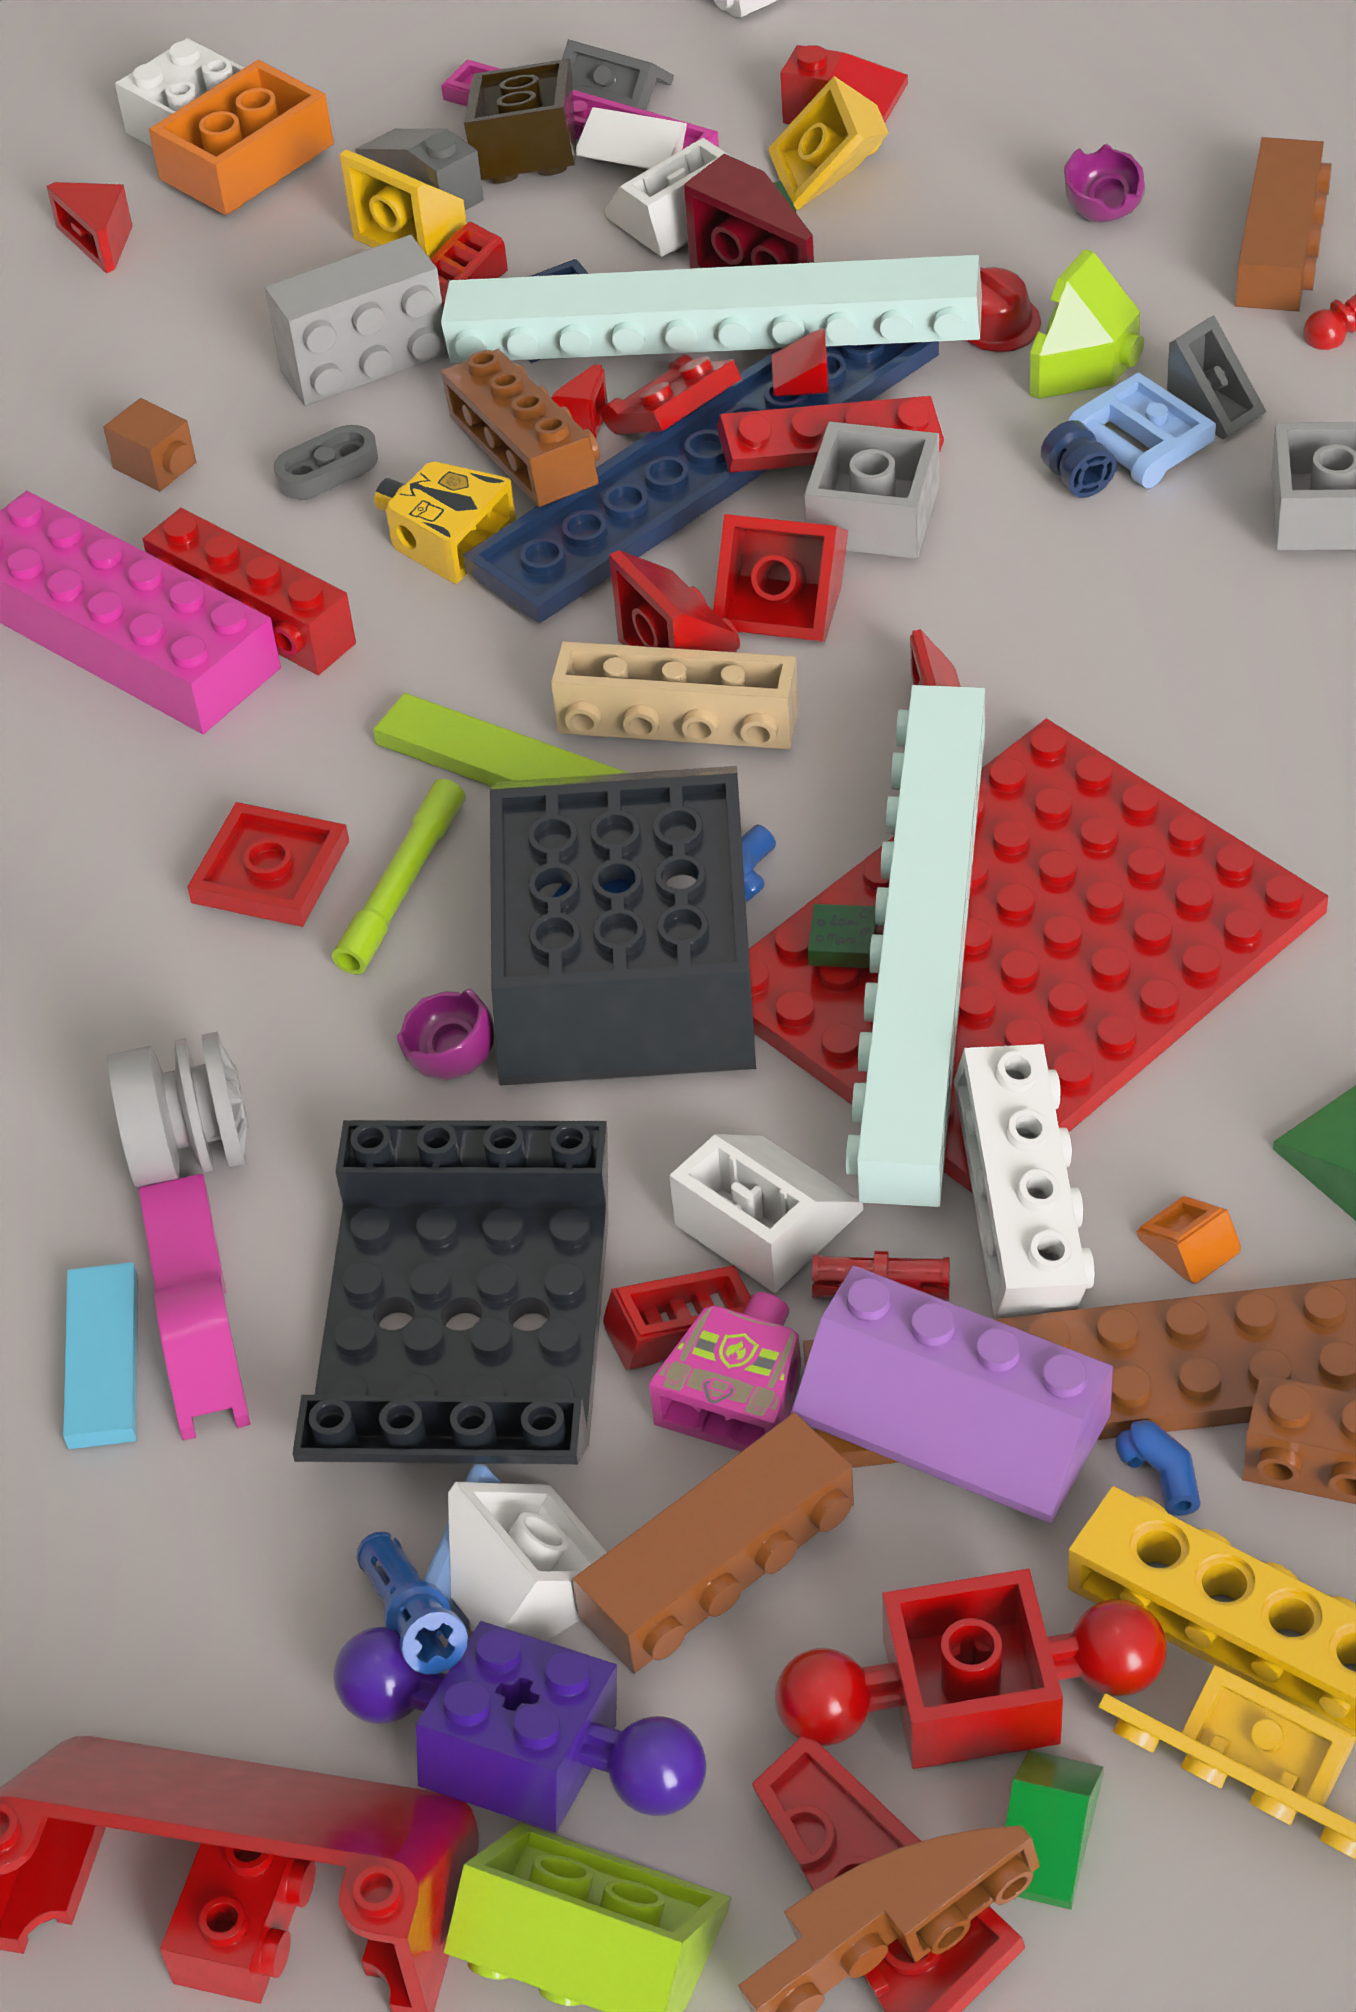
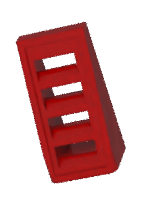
(470, 255)
(635, 1310)

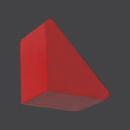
(93, 219)

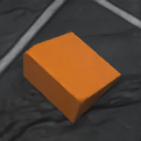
(1191, 1237)

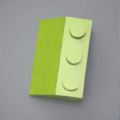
(583, 1924)

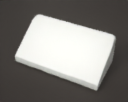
(629, 138)

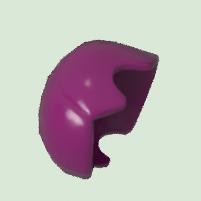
(1103, 183)
(447, 1034)

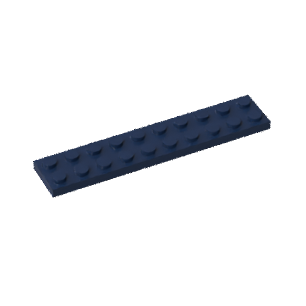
(661, 484)

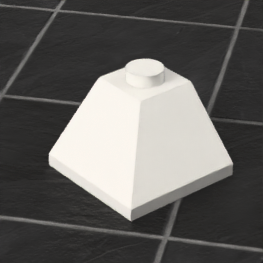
(516, 1556)

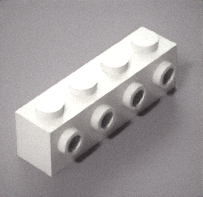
(1022, 1181)

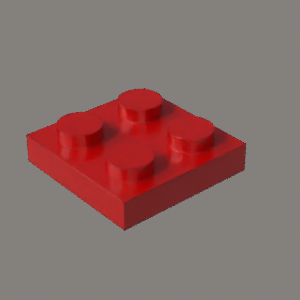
(268, 864)

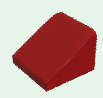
(801, 366)
(585, 398)

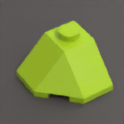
(1089, 333)

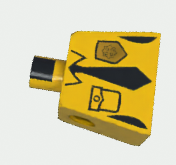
(445, 514)

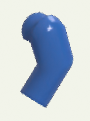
(755, 846)
(1168, 1457)

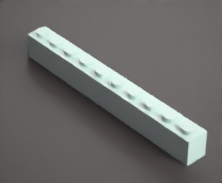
(715, 308)
(921, 950)

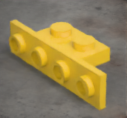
(1258, 1741)

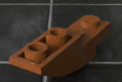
(910, 1895)

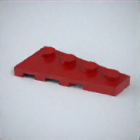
(840, 1824)

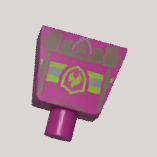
(730, 1375)

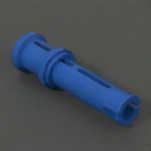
(412, 1606)

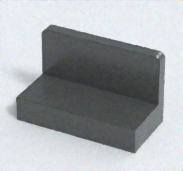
(613, 74)

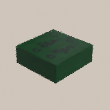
(841, 935)

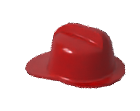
(1006, 314)

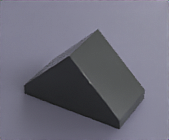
(1211, 379)

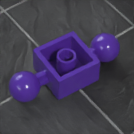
(520, 1725)

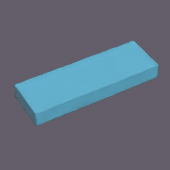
(101, 1356)

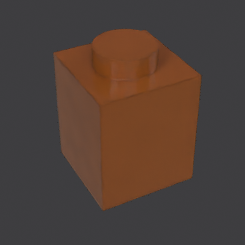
(150, 444)

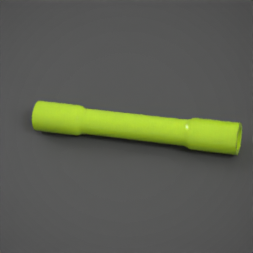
(371, 923)

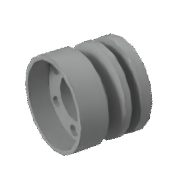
(177, 1109)

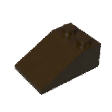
(522, 120)

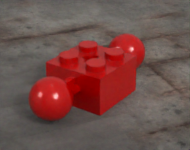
(971, 1670)

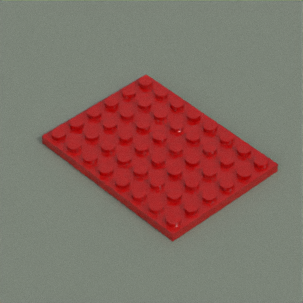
(1090, 929)

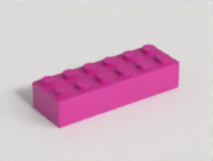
(129, 615)

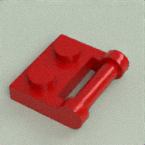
(670, 395)

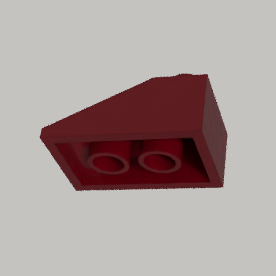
(741, 219)

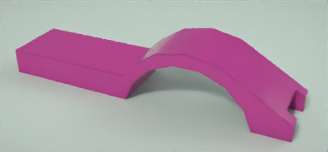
(191, 1302)

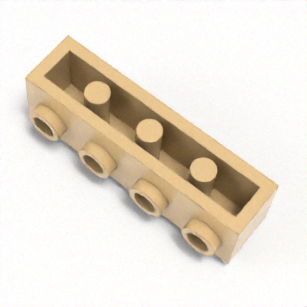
(676, 694)

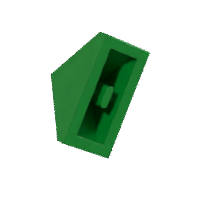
(1056, 1807)

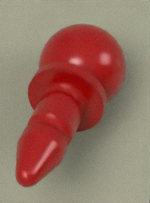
(1328, 328)

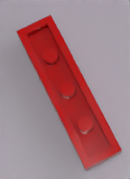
(795, 434)

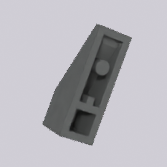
(432, 157)

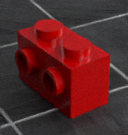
(235, 1920)

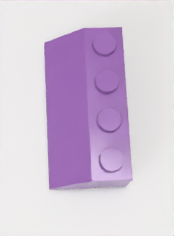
(954, 1393)

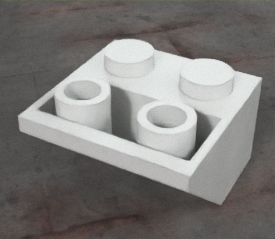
(169, 84)
(654, 201)
(758, 1206)

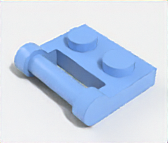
(1153, 418)

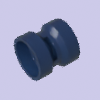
(1077, 457)

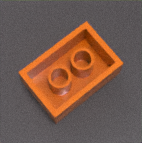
(241, 136)

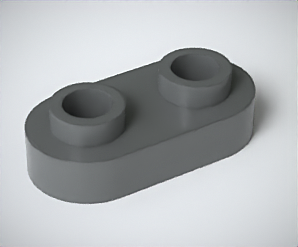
(325, 461)

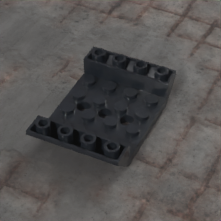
(630, 976)
(447, 1226)

